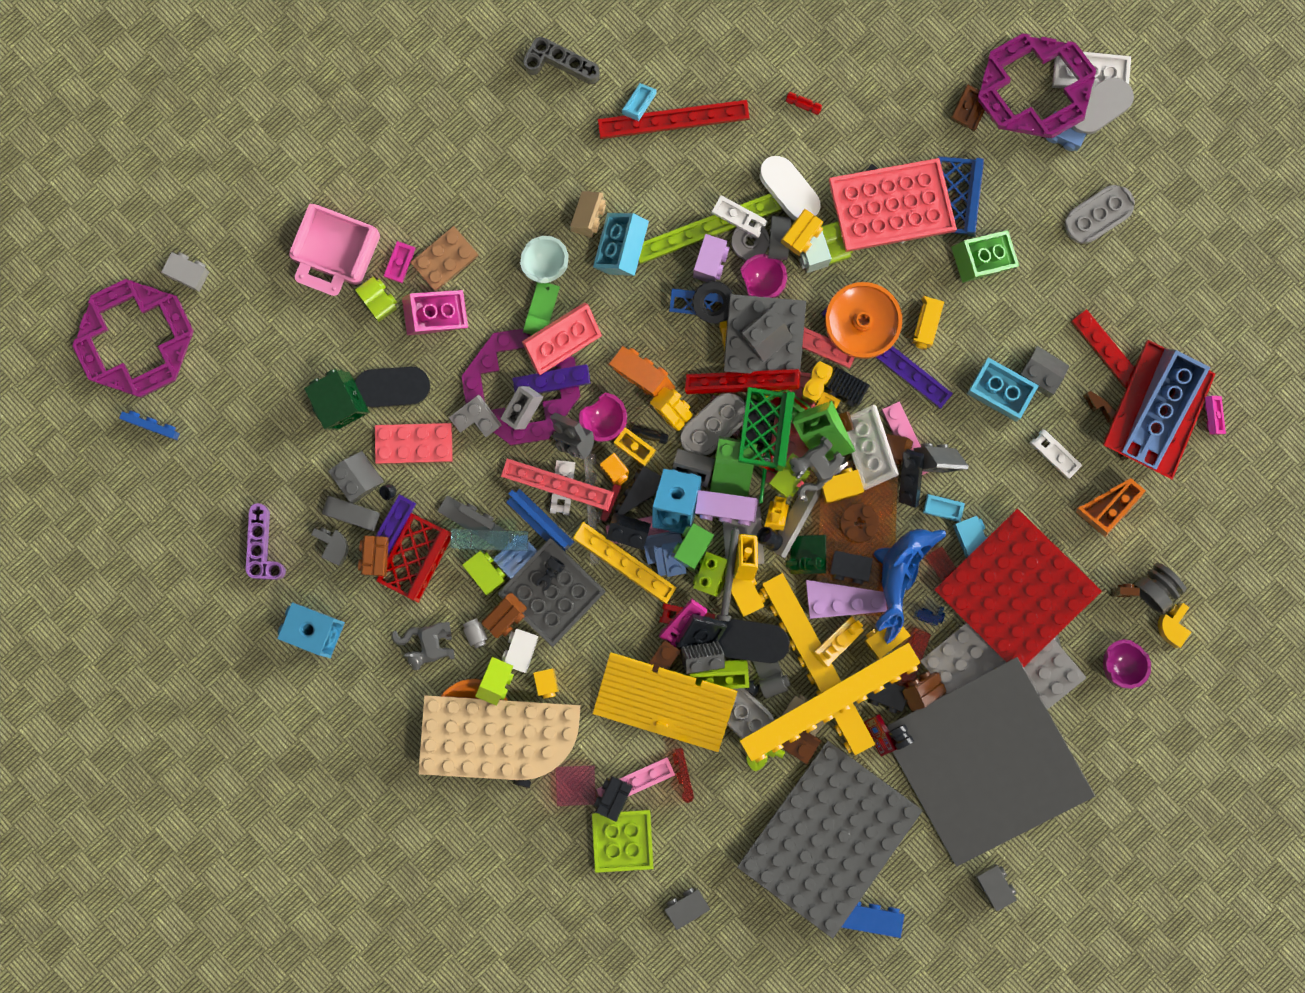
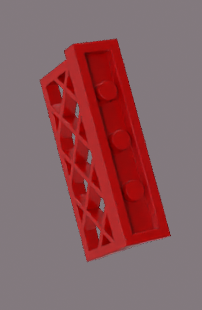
(430, 562)

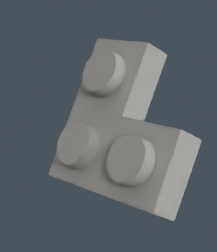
(476, 412)

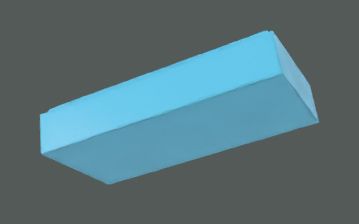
(639, 102)
(943, 508)

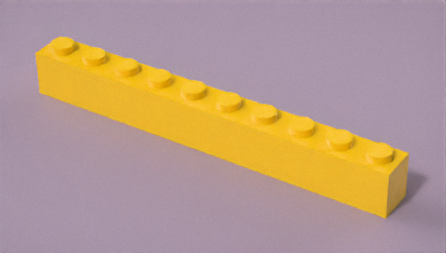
(806, 642)
(829, 702)

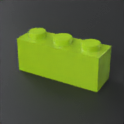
(733, 676)

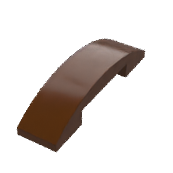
(1096, 402)

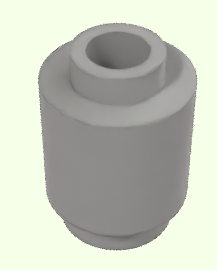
(475, 633)

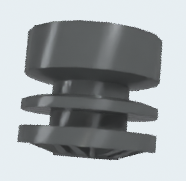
(1163, 584)

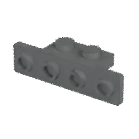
(467, 516)

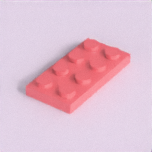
(562, 338)
(413, 443)

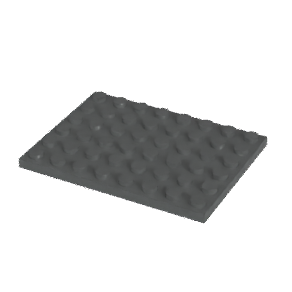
(829, 839)

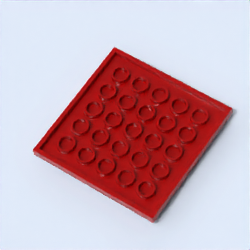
(1017, 590)

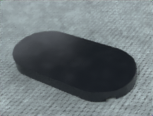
(393, 386)
(754, 641)

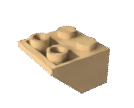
(587, 213)

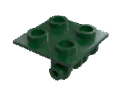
(808, 555)

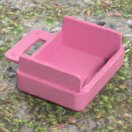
(334, 247)

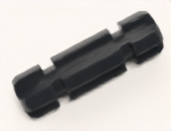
(649, 434)

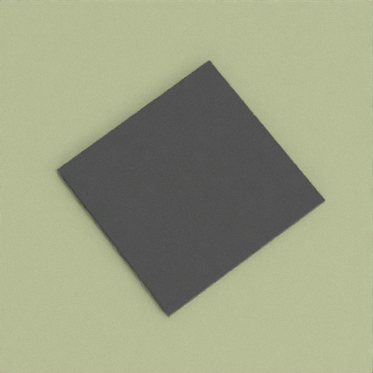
(989, 762)

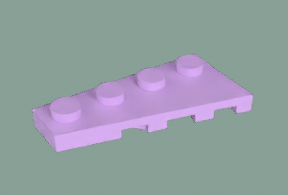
(840, 600)

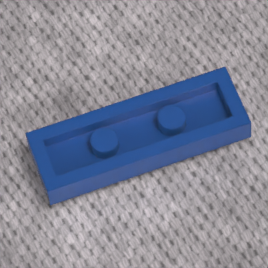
(150, 424)

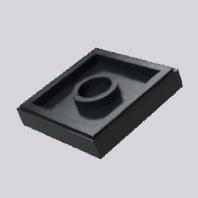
(700, 630)

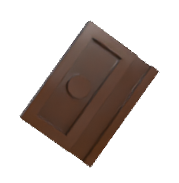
(968, 109)
(803, 747)

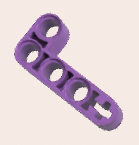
(262, 541)

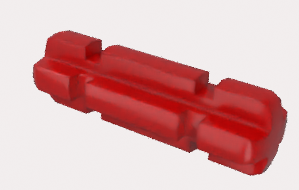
(803, 103)

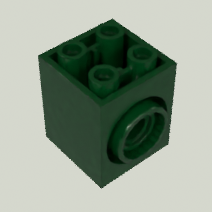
(336, 399)

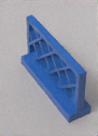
(973, 191)
(538, 519)

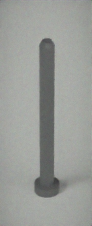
(729, 576)

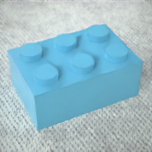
(621, 244)
(1002, 389)

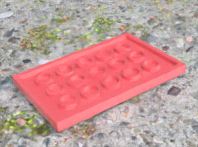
(892, 205)

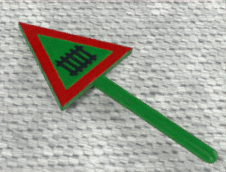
(767, 456)

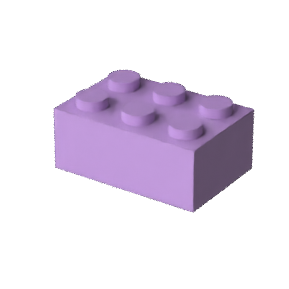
(726, 507)

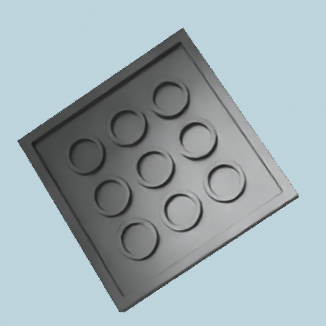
(741, 312)
(564, 603)

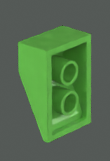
(984, 256)
(728, 474)
(693, 546)

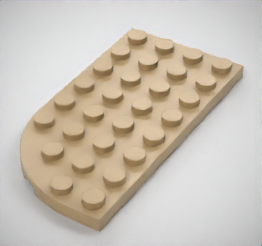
(495, 741)

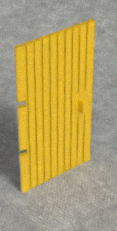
(664, 702)

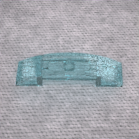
(489, 540)

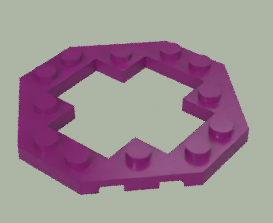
(1028, 121)
(487, 362)
(119, 376)

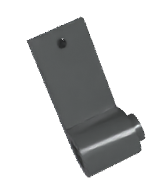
(771, 679)

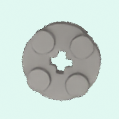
(747, 251)

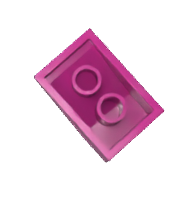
(434, 312)

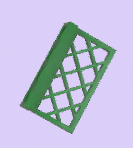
(783, 428)

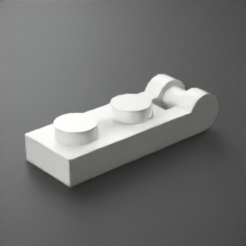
(738, 216)
(1056, 454)
(564, 469)

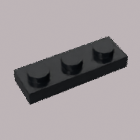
(911, 478)

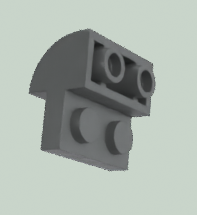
(571, 436)

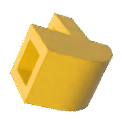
(1170, 628)

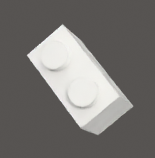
(520, 650)

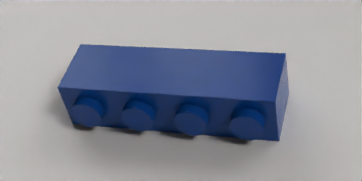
(876, 920)

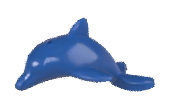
(899, 574)

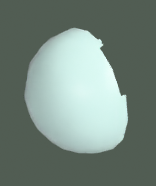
(544, 259)

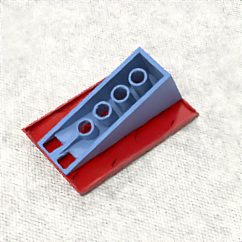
(1150, 420)

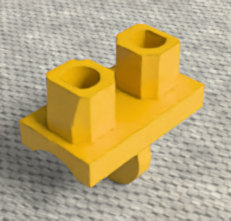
(777, 513)

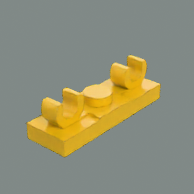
(838, 641)

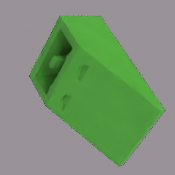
(820, 422)

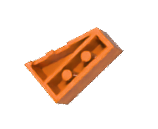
(640, 371)
(1109, 508)

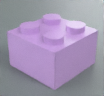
(710, 257)

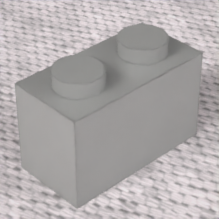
(185, 272)
(521, 407)

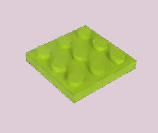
(623, 843)

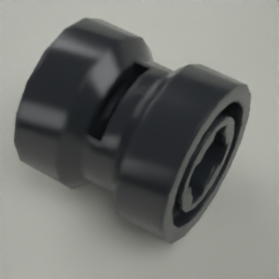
(769, 538)
(901, 737)

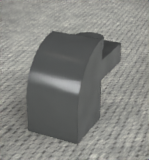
(337, 545)

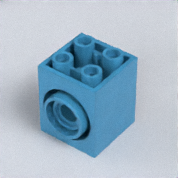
(675, 501)
(299, 628)

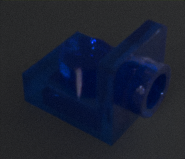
(927, 617)

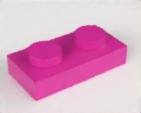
(399, 262)
(1215, 415)

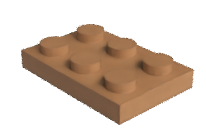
(444, 259)

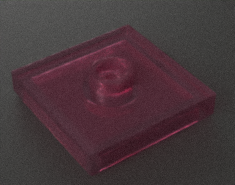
(575, 785)

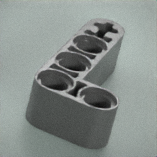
(563, 63)

